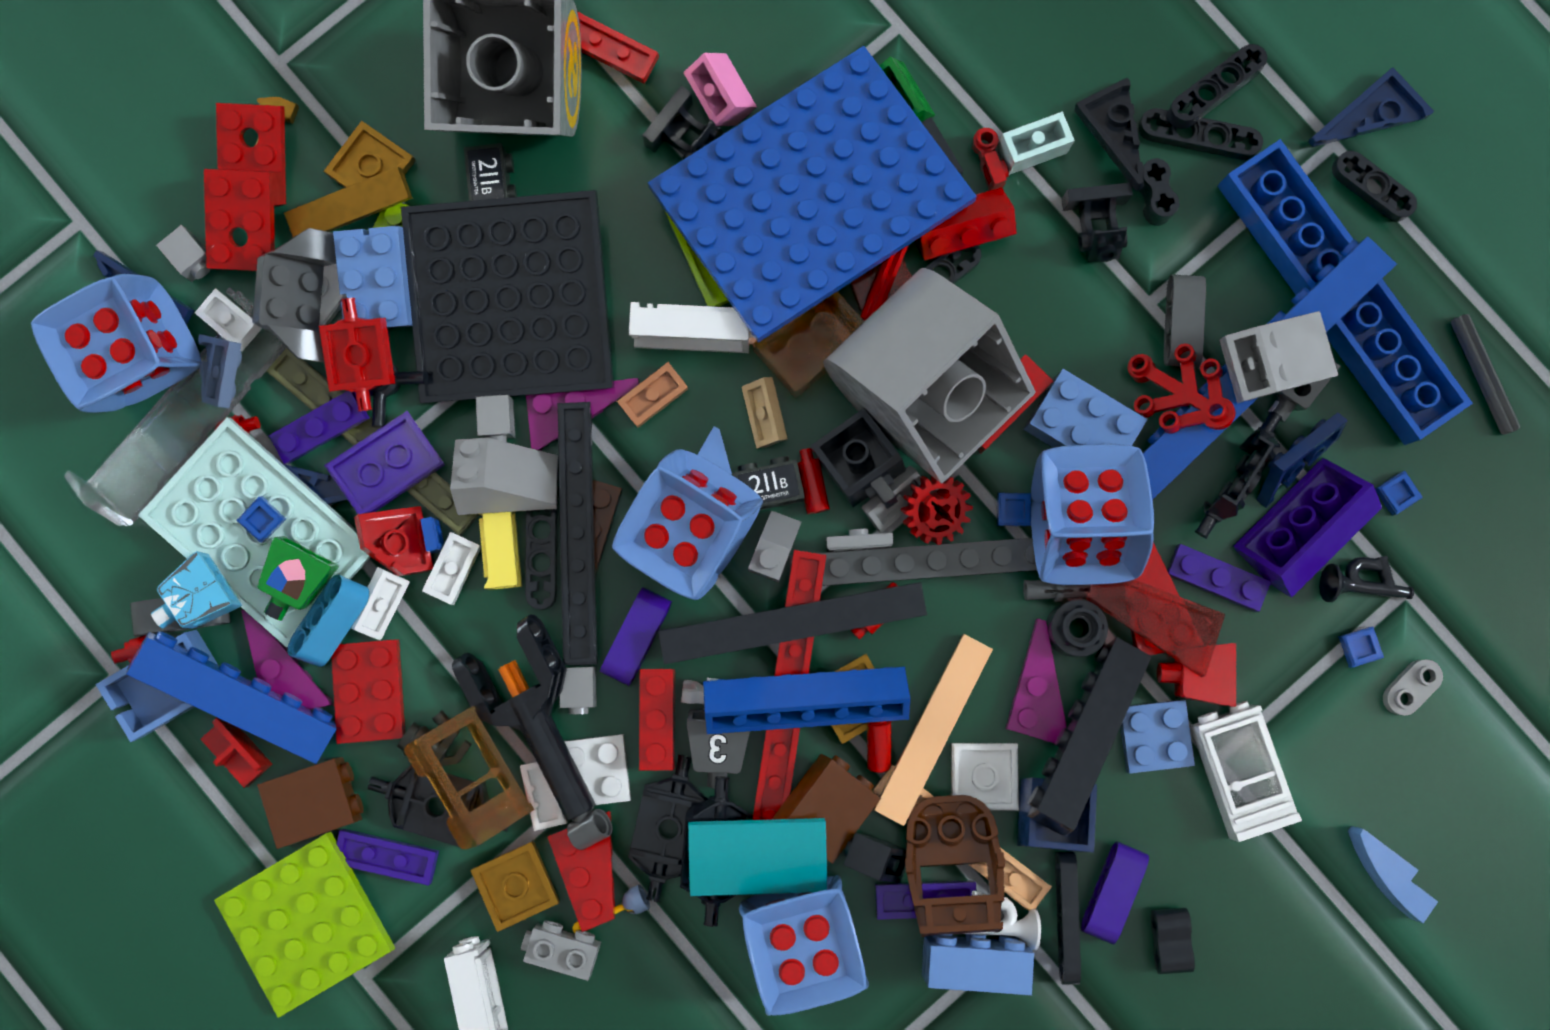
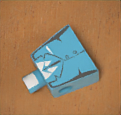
(194, 594)

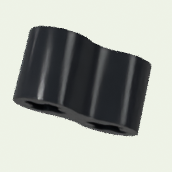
(1158, 192)
(1172, 941)

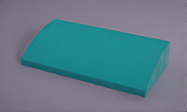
(757, 856)

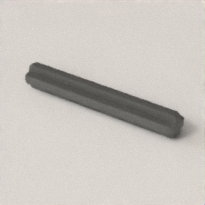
(1485, 374)

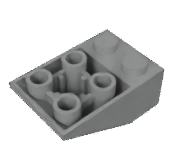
(1278, 356)

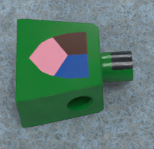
(293, 576)

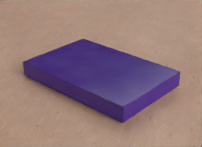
(384, 464)

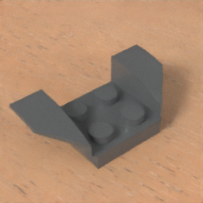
(291, 291)

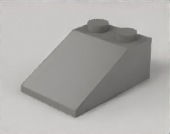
(502, 477)

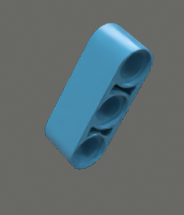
(328, 621)

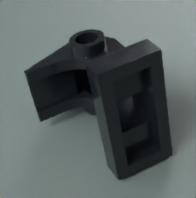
(674, 123)
(1098, 204)

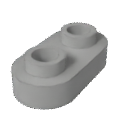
(1414, 686)

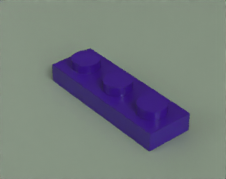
(318, 427)
(1218, 578)
(388, 856)
(895, 899)

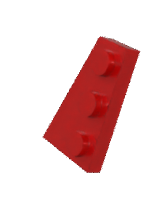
(587, 878)

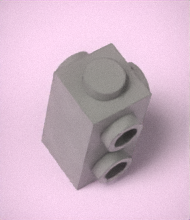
(561, 950)

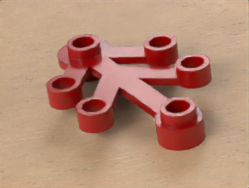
(1184, 393)

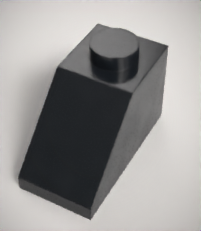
(875, 858)

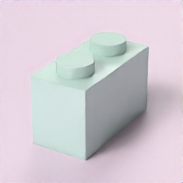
(1035, 143)

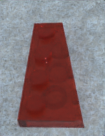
(1165, 620)

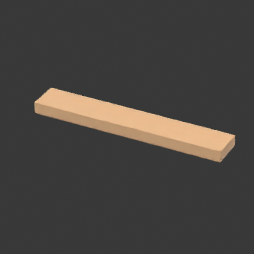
(933, 730)
(1019, 881)

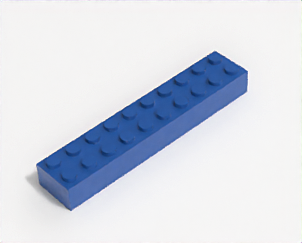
(1377, 333)

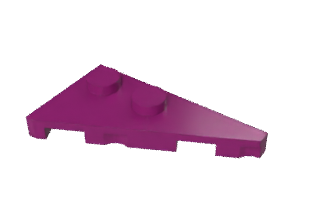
(544, 411)
(279, 668)
(1037, 700)

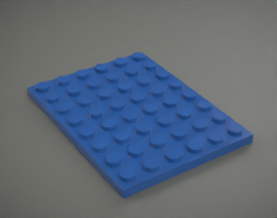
(811, 193)

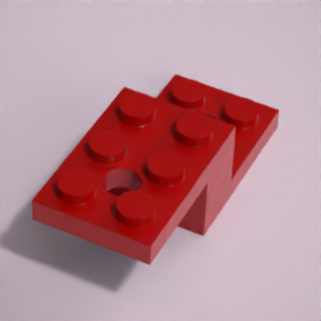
(244, 185)

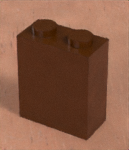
(834, 795)
(311, 801)

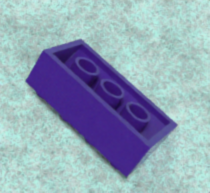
(1308, 526)

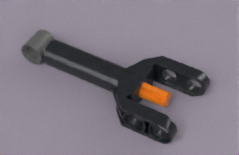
(531, 713)

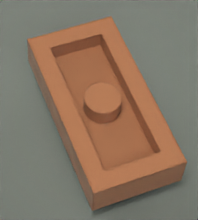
(652, 395)

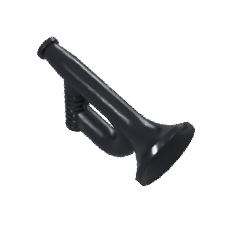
(1335, 583)

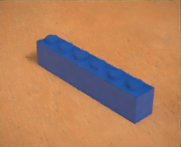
(231, 697)
(806, 700)

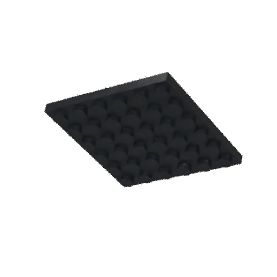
(508, 296)

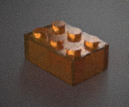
(801, 346)

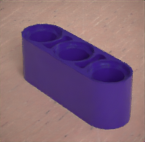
(636, 636)
(1114, 892)

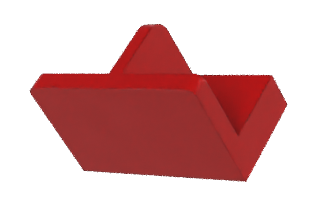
(236, 752)

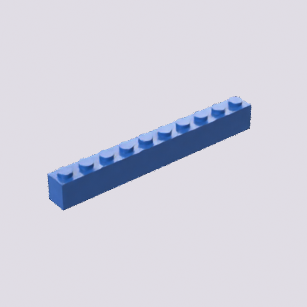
(1333, 296)

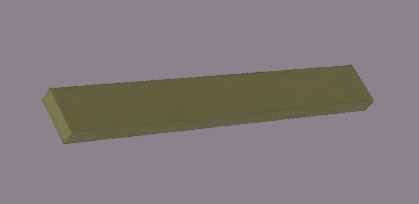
(313, 391)

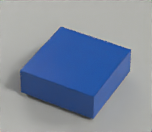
(1398, 493)
(1014, 509)
(261, 519)
(432, 534)
(1361, 647)

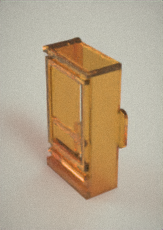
(488, 819)

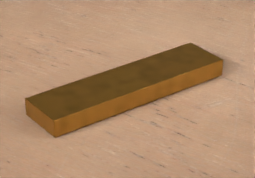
(351, 203)

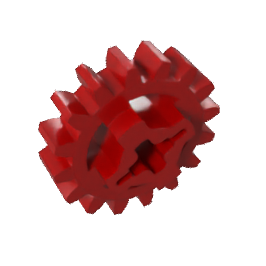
(950, 503)

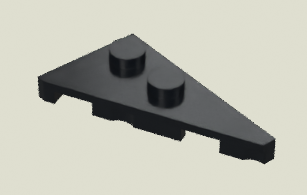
(1112, 123)

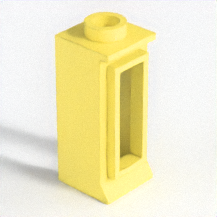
(500, 550)

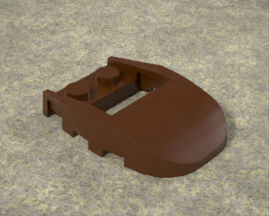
(955, 833)

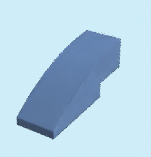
(1392, 875)

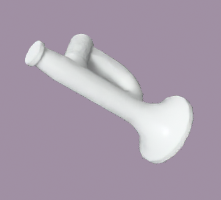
(1026, 929)

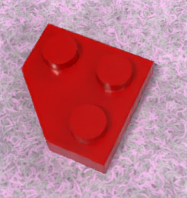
(395, 540)

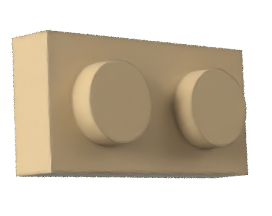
(764, 412)

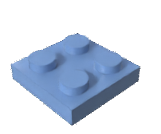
(1157, 737)

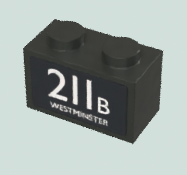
(489, 172)
(775, 483)

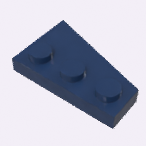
(1303, 451)

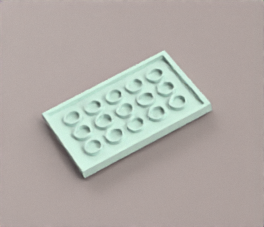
(216, 487)

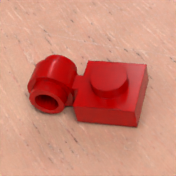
(993, 169)

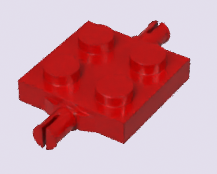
(357, 354)

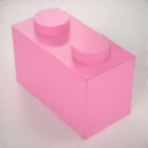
(720, 89)

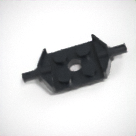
(1249, 469)
(410, 799)
(662, 801)
(715, 809)

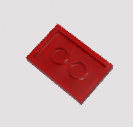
(368, 691)

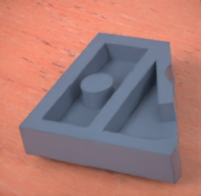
(219, 370)

